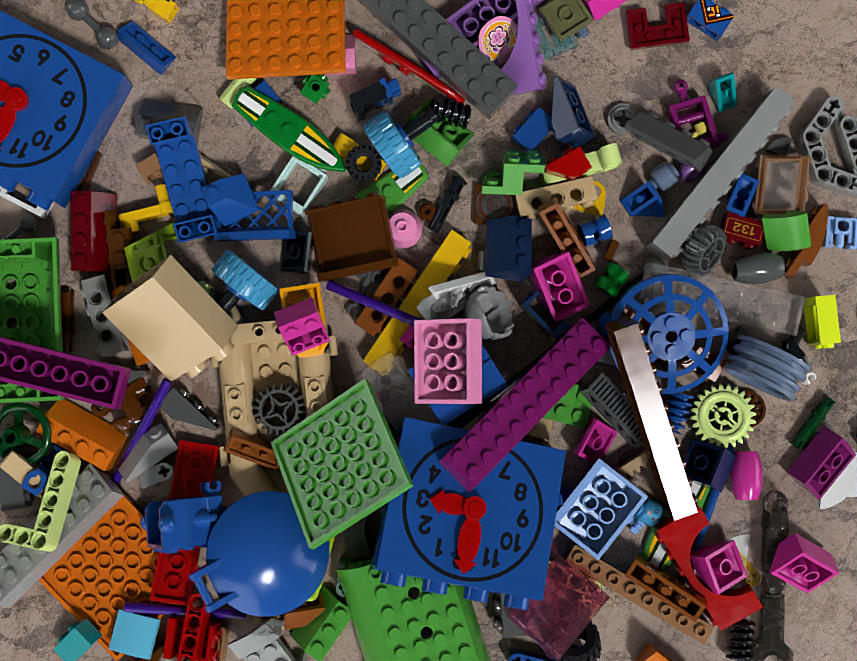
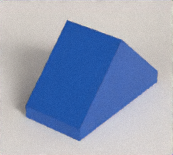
(741, 195)

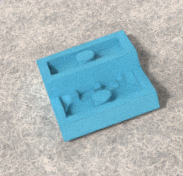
(134, 634)

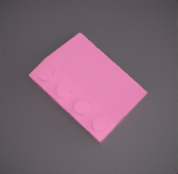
(448, 361)

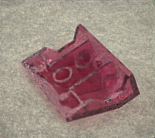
(566, 609)

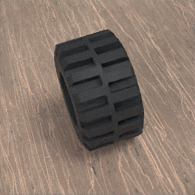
(590, 650)

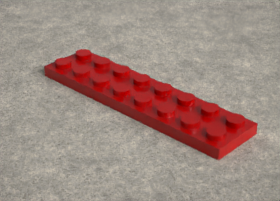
(193, 466)

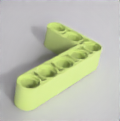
(48, 510)

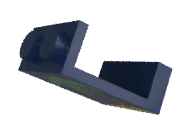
(551, 334)

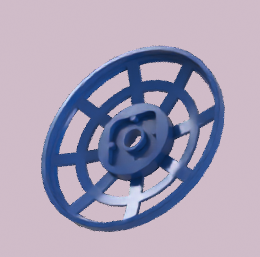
(682, 326)

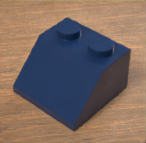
(708, 464)

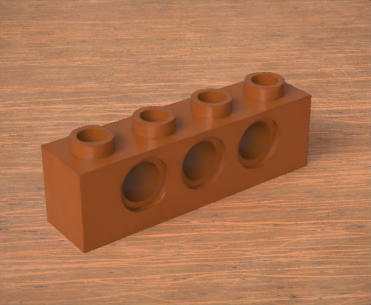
(566, 236)
(387, 286)
(666, 588)

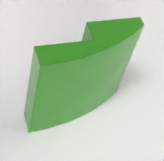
(787, 231)

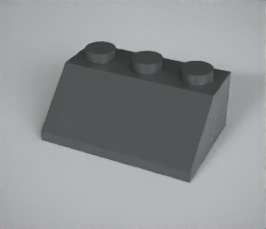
(158, 111)

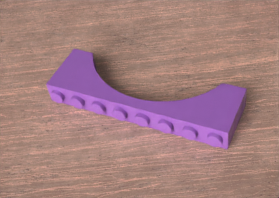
(526, 60)

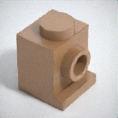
(150, 169)

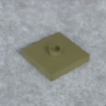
(566, 17)

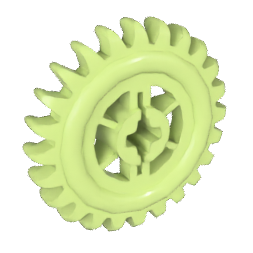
(738, 428)

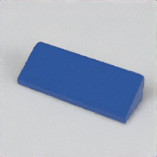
(145, 47)

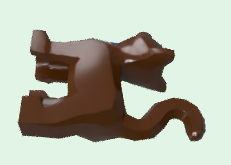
(132, 406)

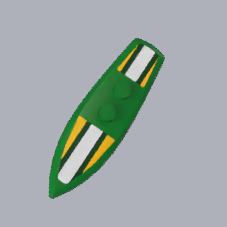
(288, 130)

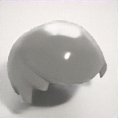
(492, 309)

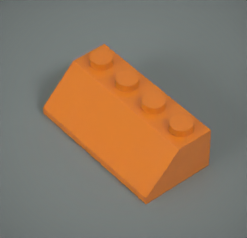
(84, 434)

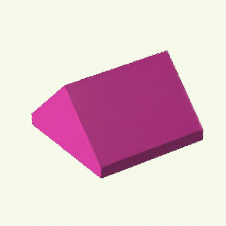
(594, 440)

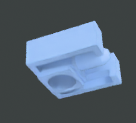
(850, 231)

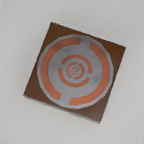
(491, 206)

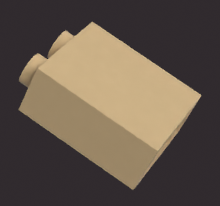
(172, 320)

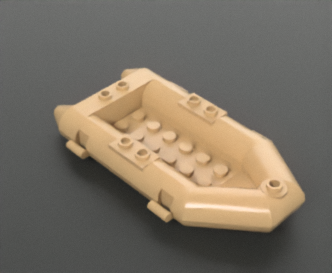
(256, 362)

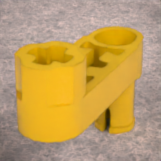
(162, 209)

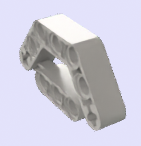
(817, 146)

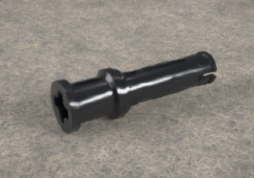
(450, 196)

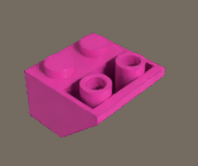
(301, 326)

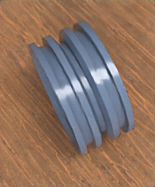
(766, 368)

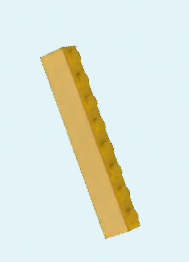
(437, 271)

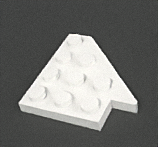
(451, 297)

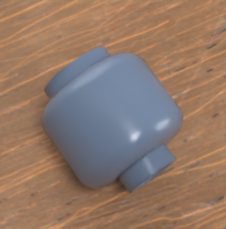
(664, 176)

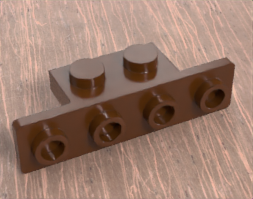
(117, 240)

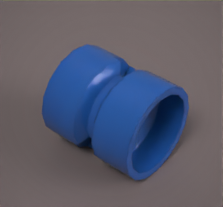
(595, 230)

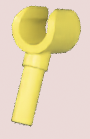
(700, 129)

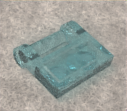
(566, 45)

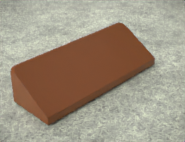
(251, 449)

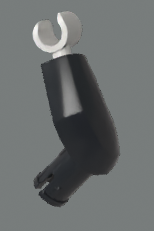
(792, 347)

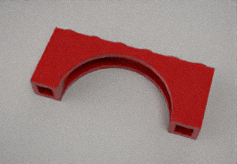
(725, 607)

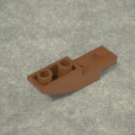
(817, 228)

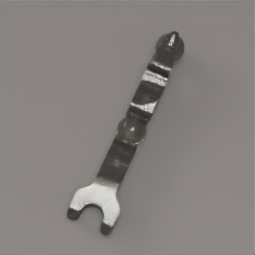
(772, 615)

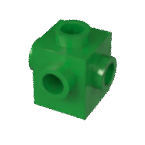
(311, 93)

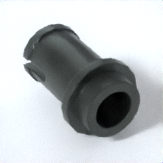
(733, 338)

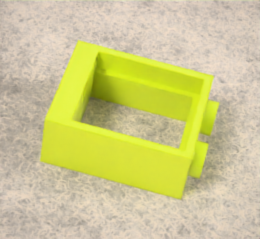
(821, 321)

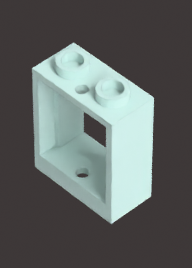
(320, 173)

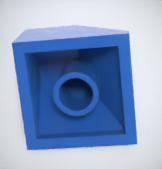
(231, 199)

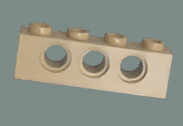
(583, 186)

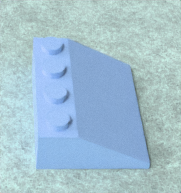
(599, 508)

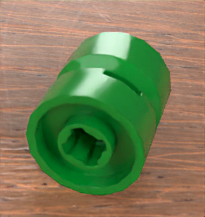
(610, 281)

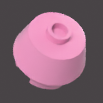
(405, 228)

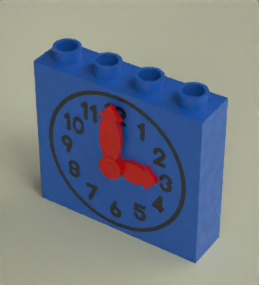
(51, 112)
(473, 539)

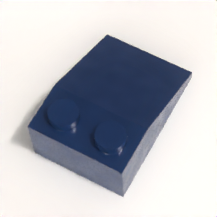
(569, 116)

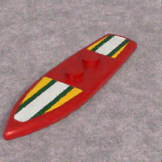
(405, 66)

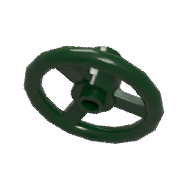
(21, 434)

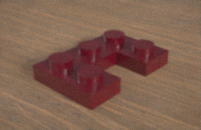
(672, 33)

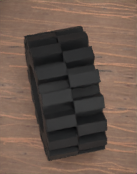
(358, 152)

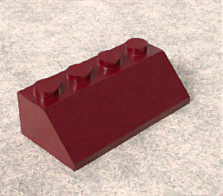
(89, 232)

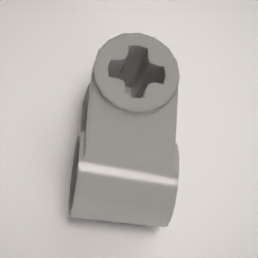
(156, 474)

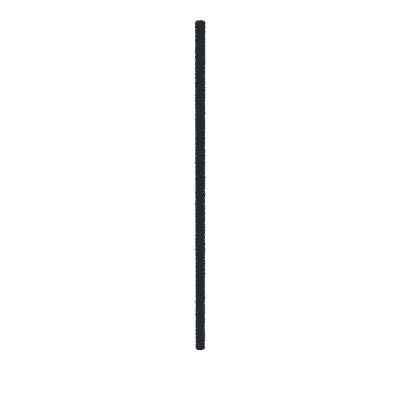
(514, 380)

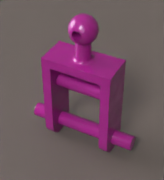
(703, 114)

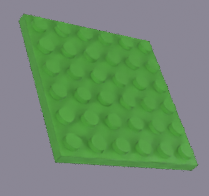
(340, 464)

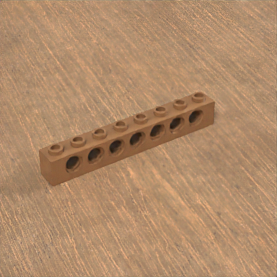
(617, 581)

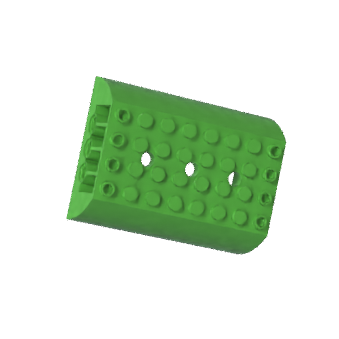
(32, 302)
(392, 622)

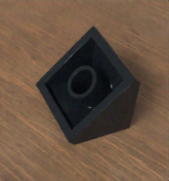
(297, 253)

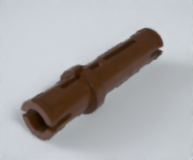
(67, 308)

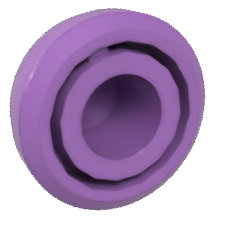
(689, 174)

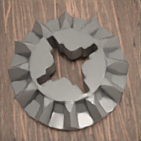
(616, 112)

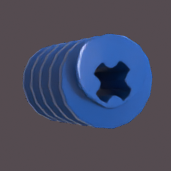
(677, 409)

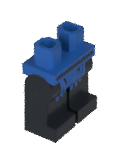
(374, 97)

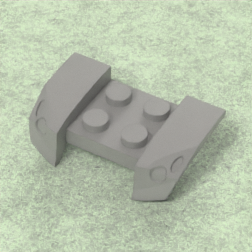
(264, 644)

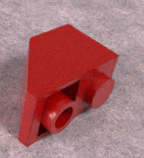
(570, 166)

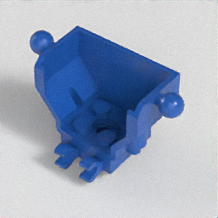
(183, 522)

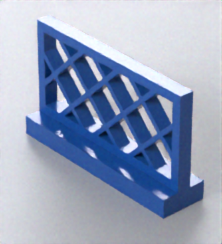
(260, 232)

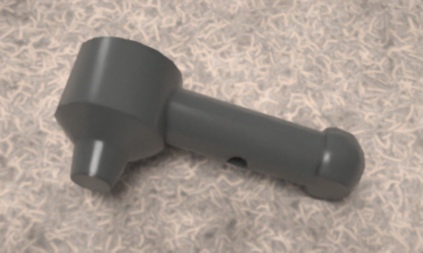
(27, 222)

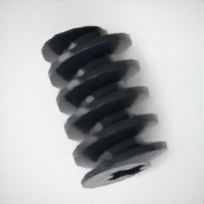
(451, 109)
(741, 640)

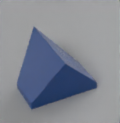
(644, 202)

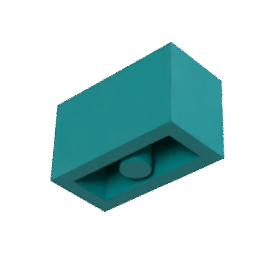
(78, 641)

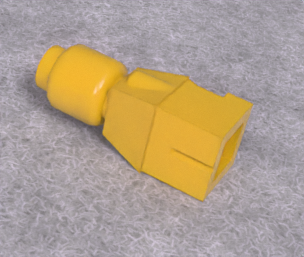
(161, 8)

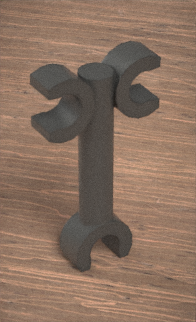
(367, 278)

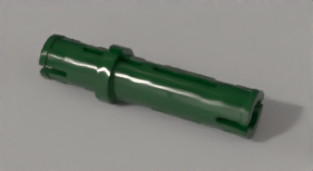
(818, 414)

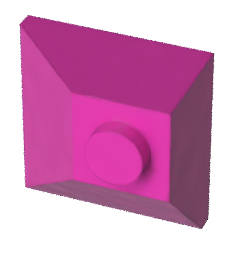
(719, 565)

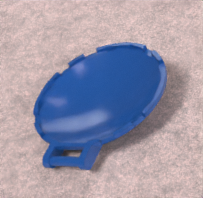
(260, 558)

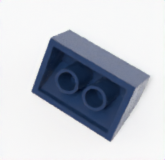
(508, 248)

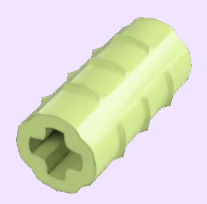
(235, 86)

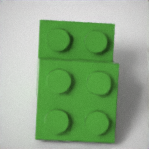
(512, 172)
(571, 408)

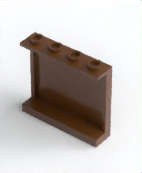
(353, 237)

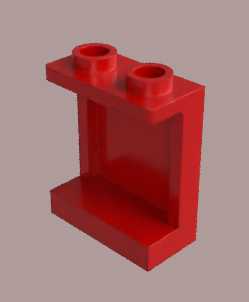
(174, 634)

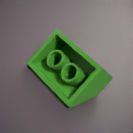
(442, 139)
(324, 630)

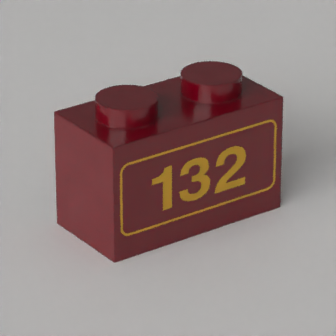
(742, 230)

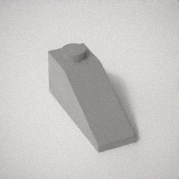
(147, 452)

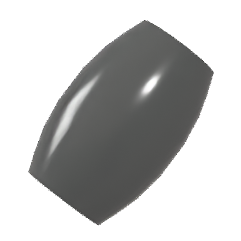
(757, 268)

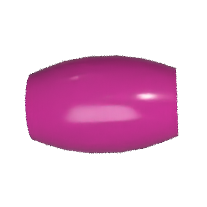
(746, 475)

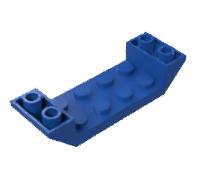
(183, 178)

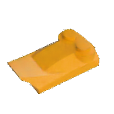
(296, 294)

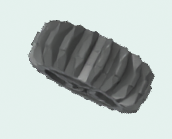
(704, 249)
(275, 401)

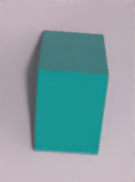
(724, 92)

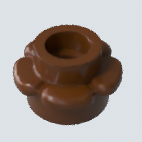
(426, 216)

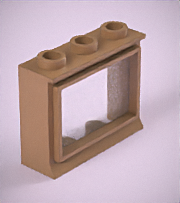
(781, 184)

